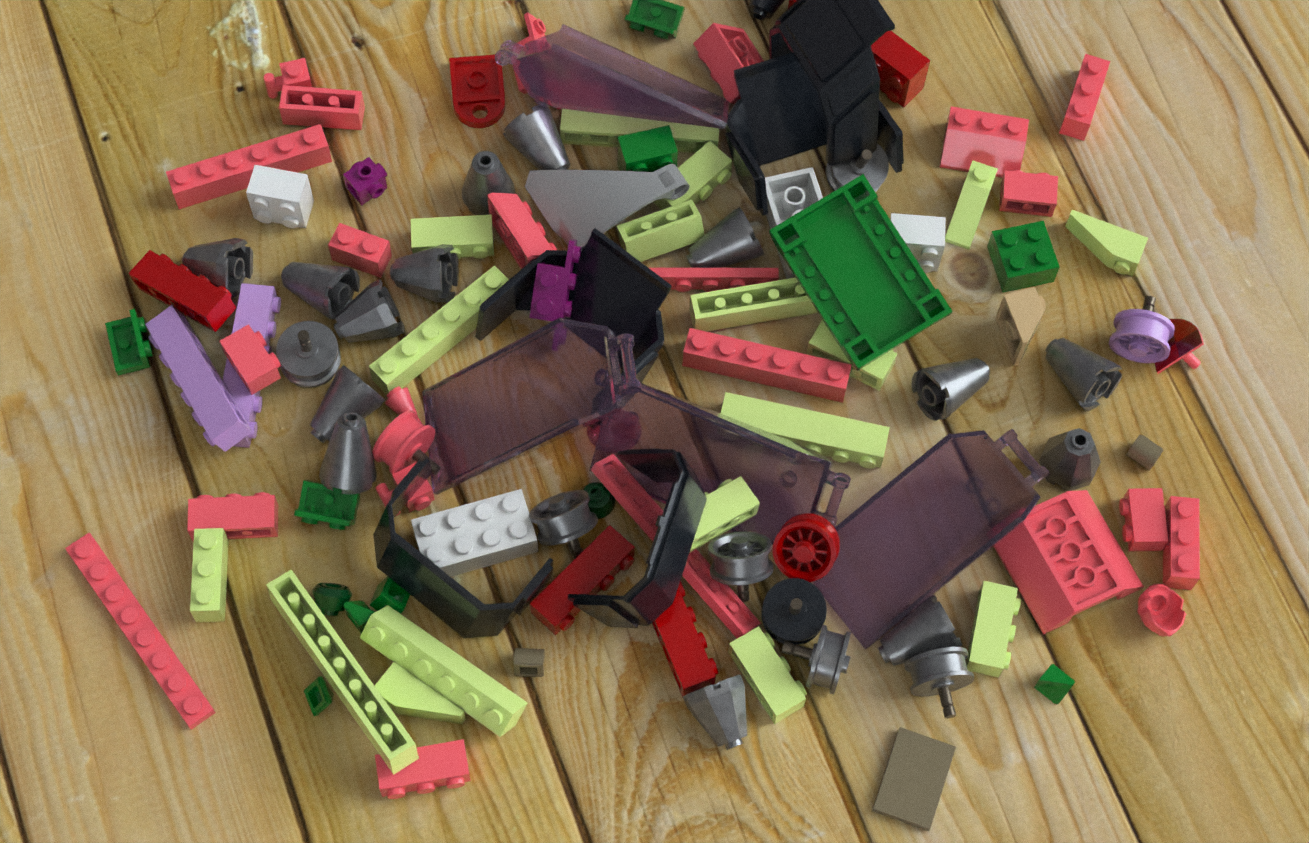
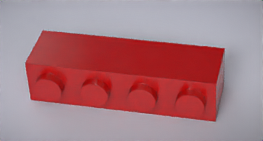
(179, 287)
(586, 574)
(684, 646)

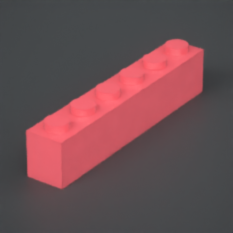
(233, 170)
(766, 365)

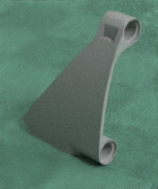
(598, 199)

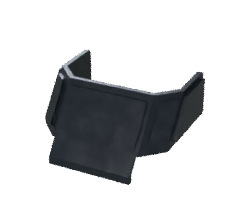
(836, 54)
(783, 117)
(609, 292)

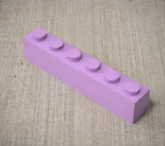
(257, 308)
(198, 378)

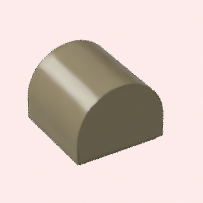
(1144, 452)
(529, 662)

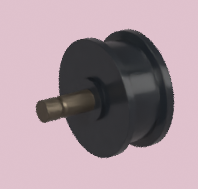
(793, 611)

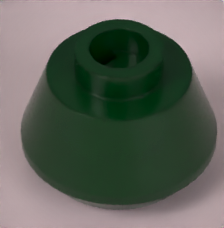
(601, 500)
(331, 597)

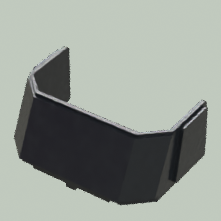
(669, 549)
(431, 584)

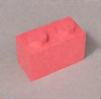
(1028, 193)
(360, 250)
(250, 359)
(1144, 519)

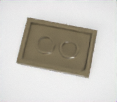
(914, 779)

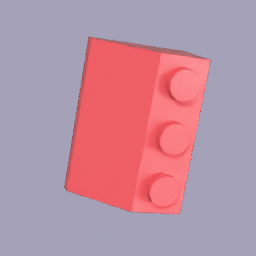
(726, 50)
(983, 138)
(517, 228)

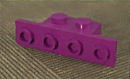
(553, 287)

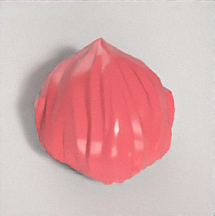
(1161, 610)

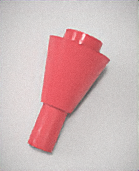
(400, 401)

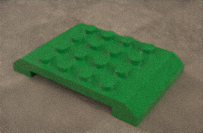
(859, 273)

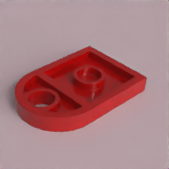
(477, 86)

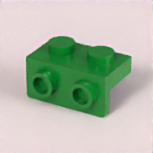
(655, 15)
(128, 345)
(329, 506)

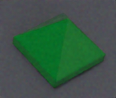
(318, 695)

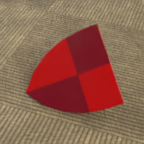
(1184, 341)

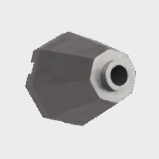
(221, 262)
(428, 273)
(369, 316)
(1070, 459)
(721, 710)

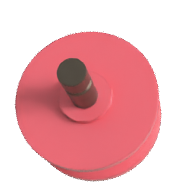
(405, 443)

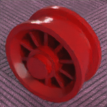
(806, 547)

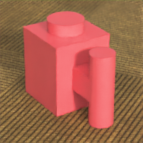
(293, 74)
(419, 501)

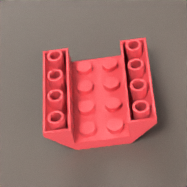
(1066, 560)

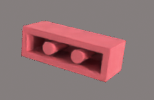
(1084, 97)
(322, 106)
(236, 514)
(1182, 552)
(436, 767)

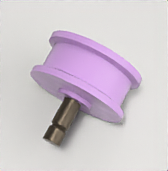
(1142, 334)

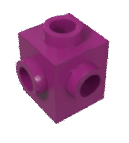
(366, 180)

